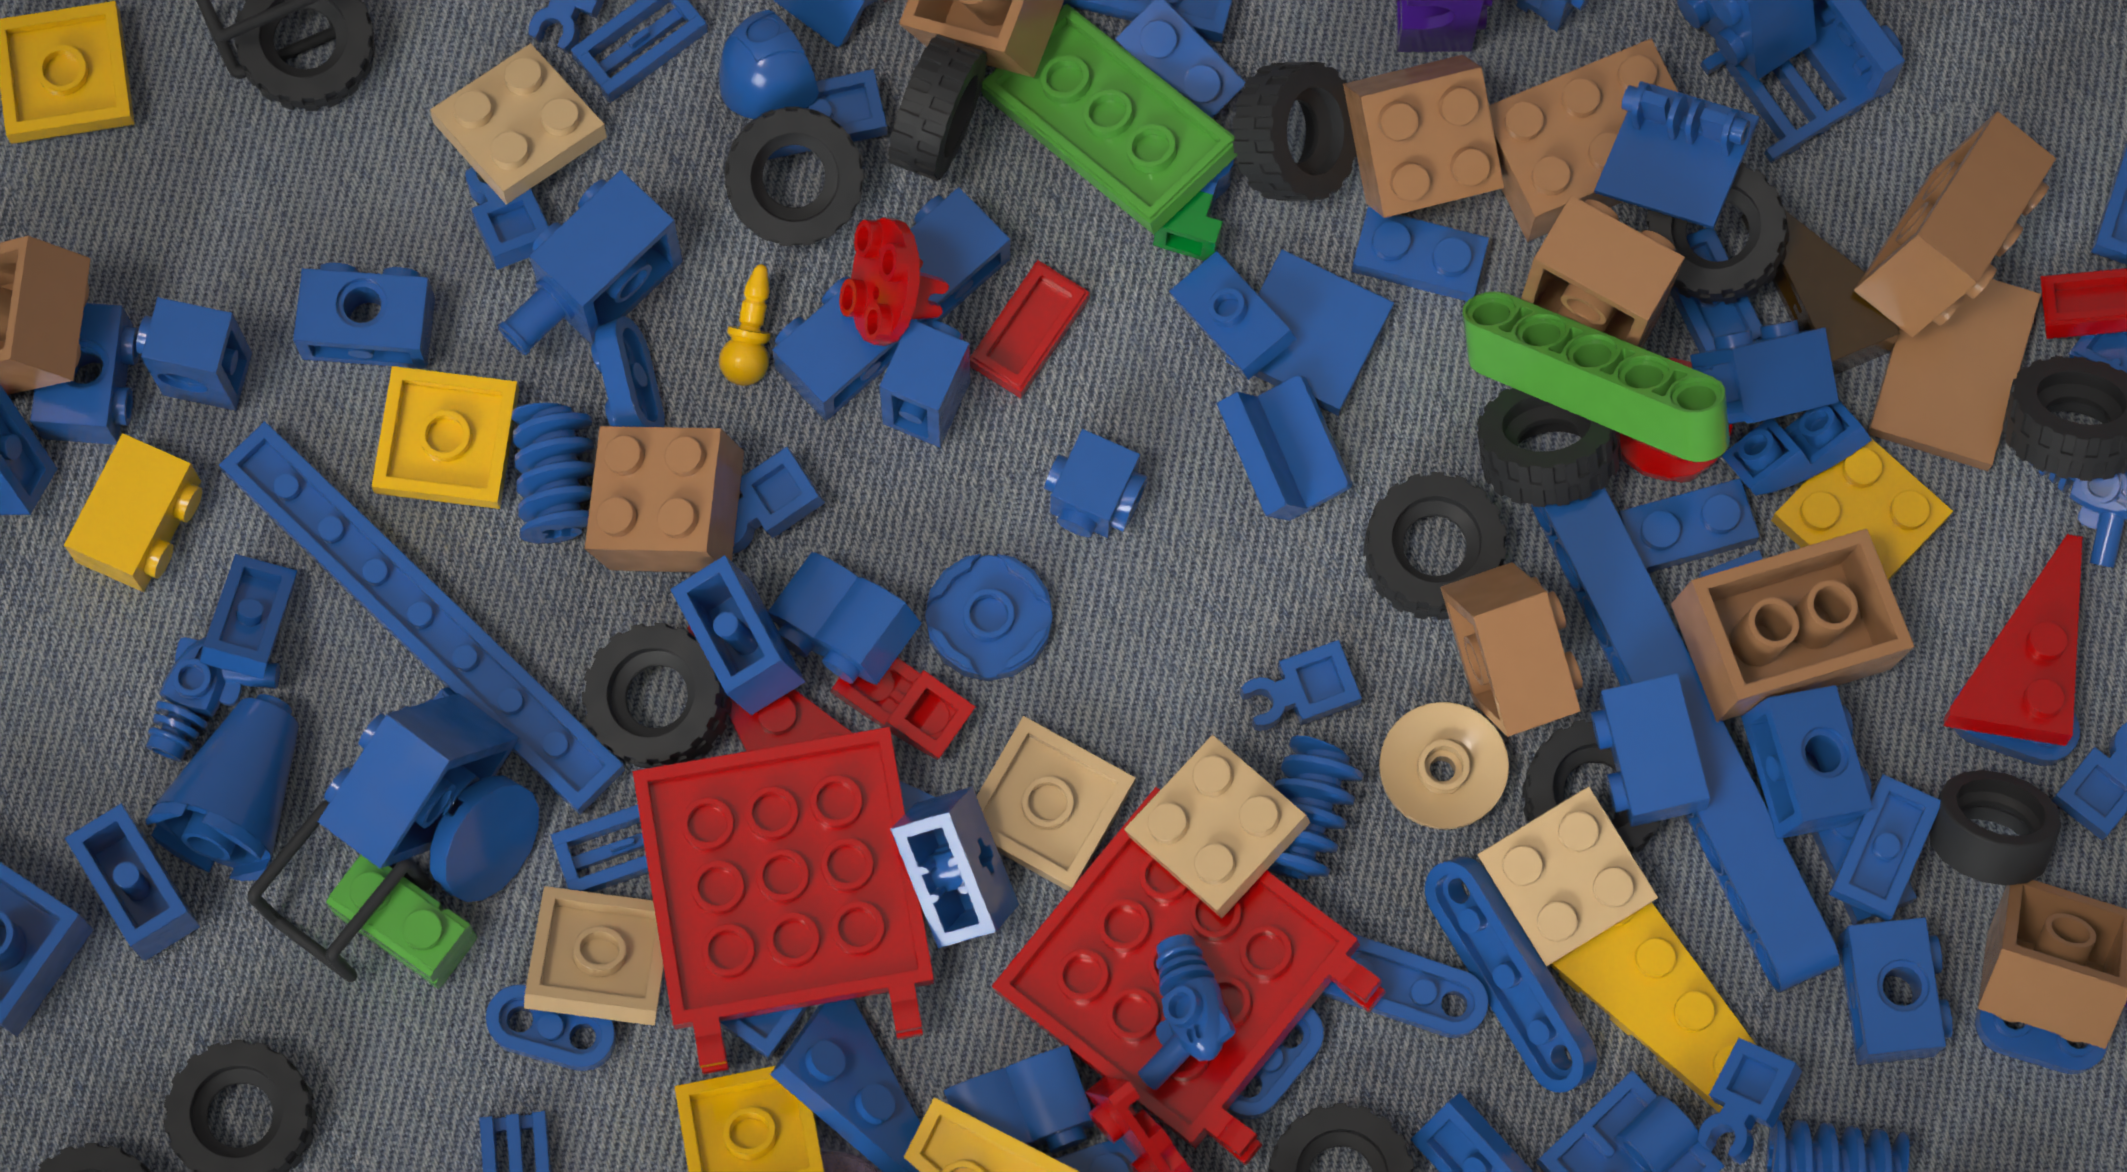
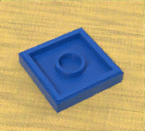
(1332, 324)

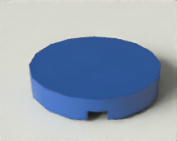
(988, 616)
(484, 839)

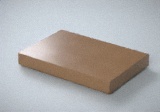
(1955, 379)

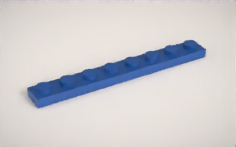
(421, 615)

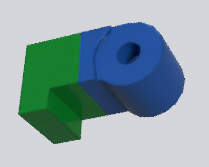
(1191, 228)

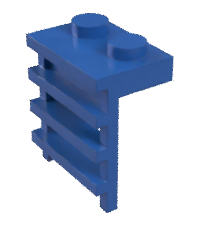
(1850, 56)

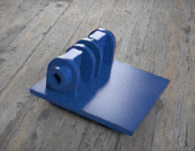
(1676, 154)

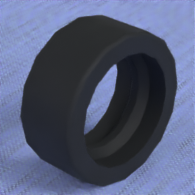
(1984, 853)

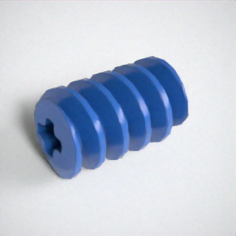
(551, 471)
(1314, 788)
(1824, 1154)

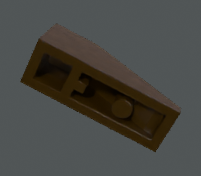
(1820, 293)

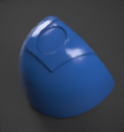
(765, 68)

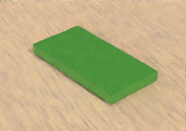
(1114, 122)

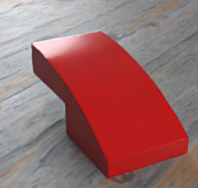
(911, 704)

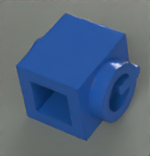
(1095, 486)

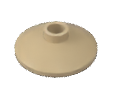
(1450, 735)

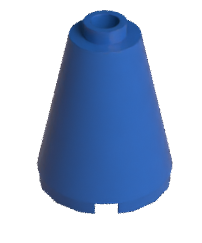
(231, 792)

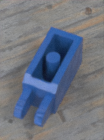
(1773, 374)

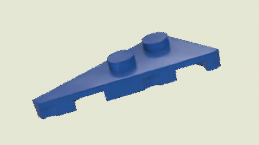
(849, 1084)

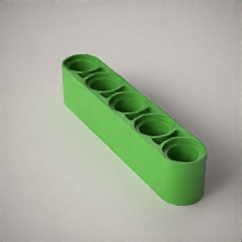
(1597, 376)

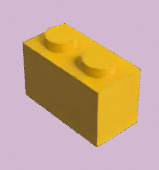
(134, 513)

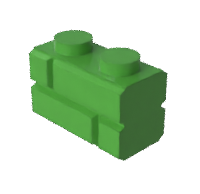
(406, 923)

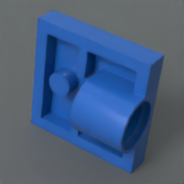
(1631, 1133)

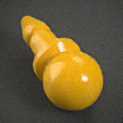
(744, 357)

